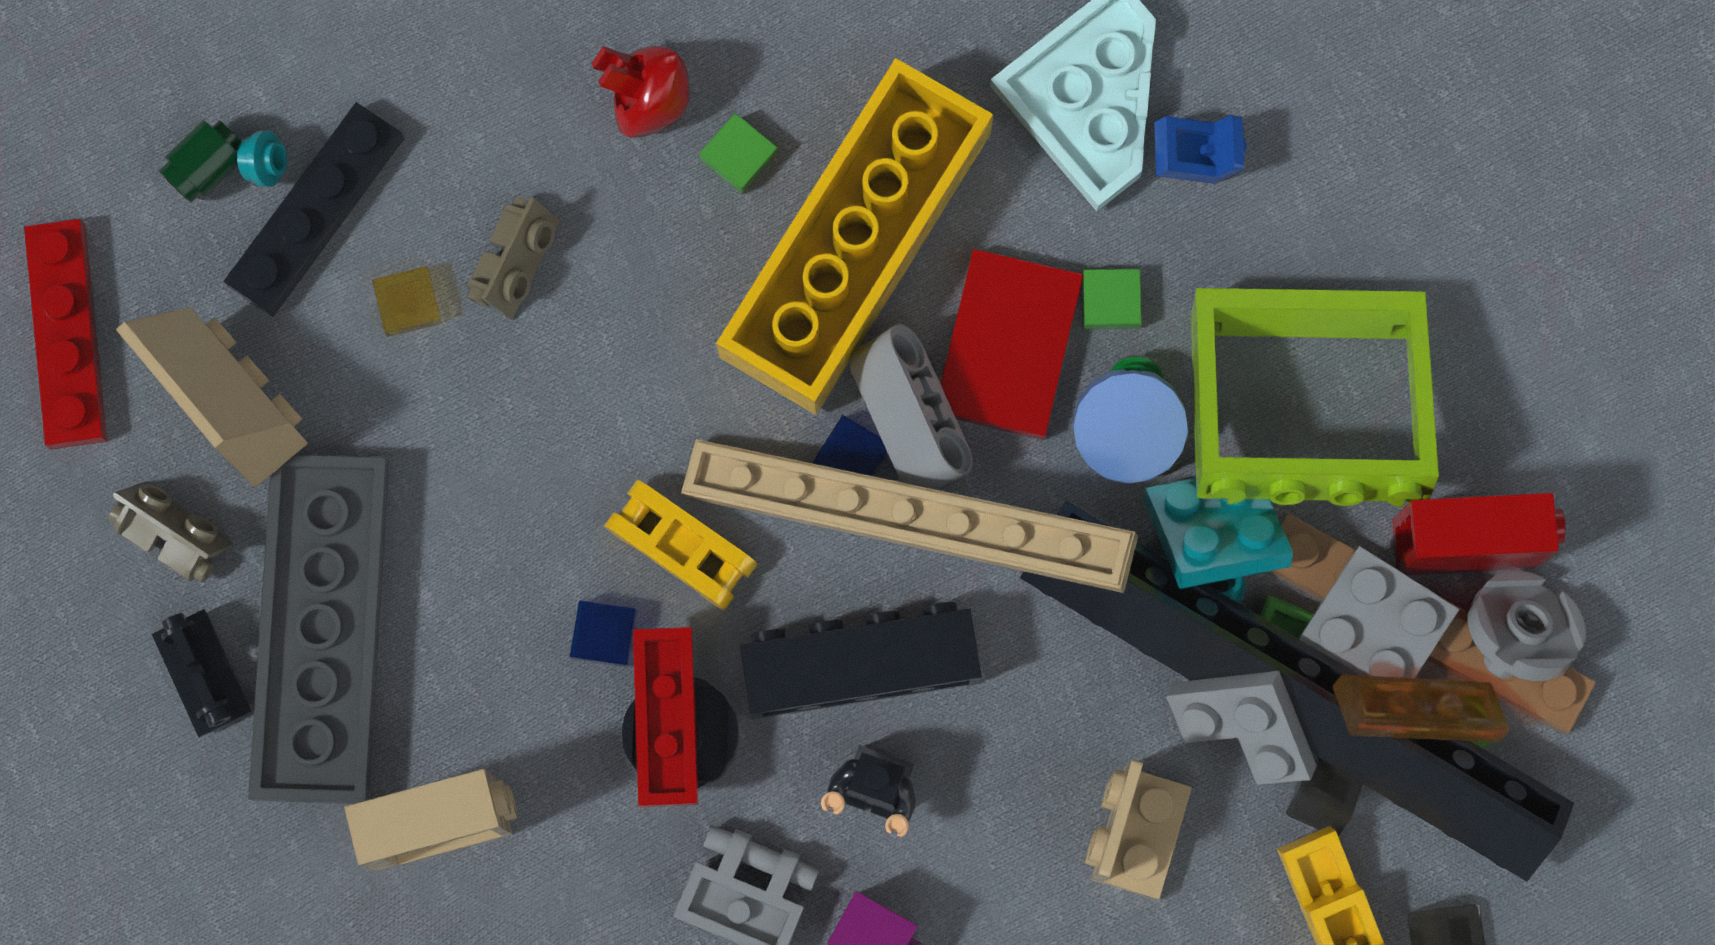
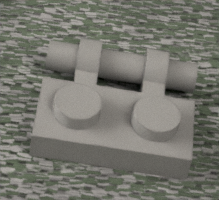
(737, 909)

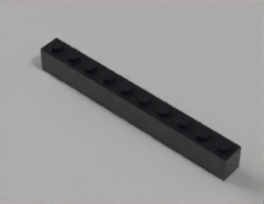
(1213, 636)

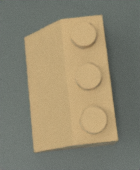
(217, 390)

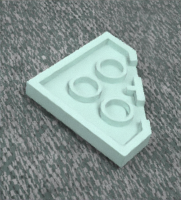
(1088, 95)

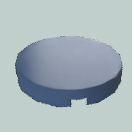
(1130, 425)

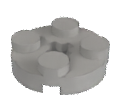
(1509, 647)

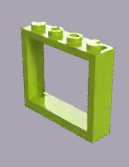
(1312, 316)

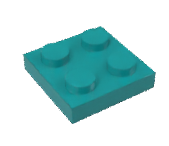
(1215, 539)

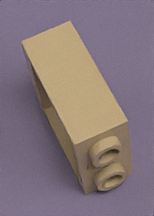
(430, 820)

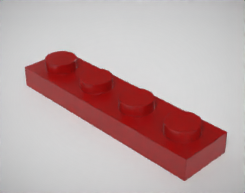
(65, 334)

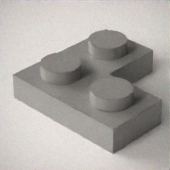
(1255, 712)

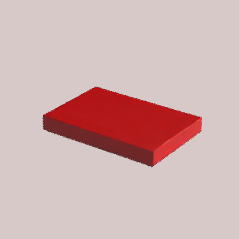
(1009, 343)

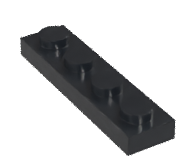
(314, 209)

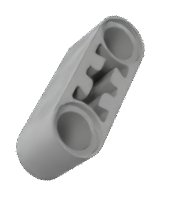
(910, 409)

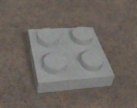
(1378, 619)

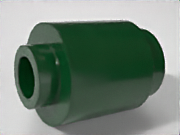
(201, 160)

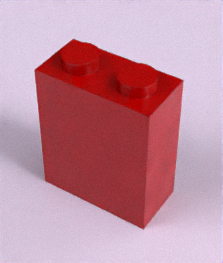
(1477, 533)

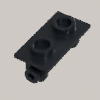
(201, 672)

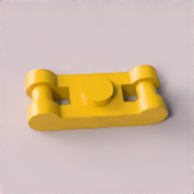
(680, 544)

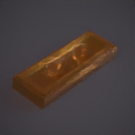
(1420, 708)

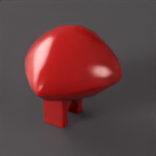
(647, 85)

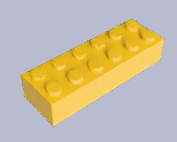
(855, 236)

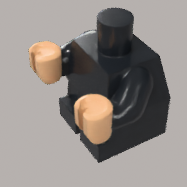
(875, 782)

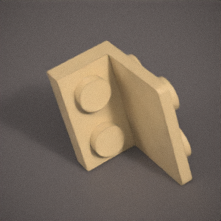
(1140, 831)

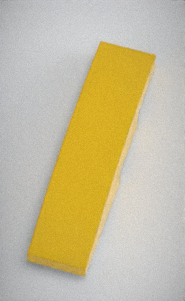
(1328, 891)

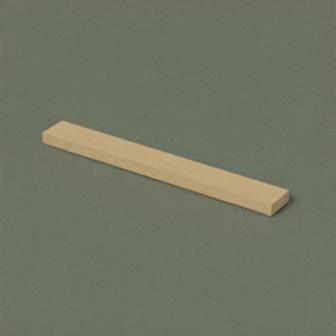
(911, 515)

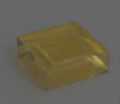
(407, 301)

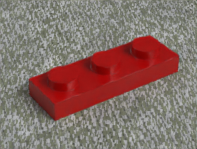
(665, 717)

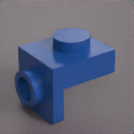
(1199, 148)

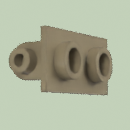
(525, 233)
(148, 514)

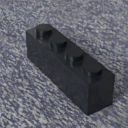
(860, 662)

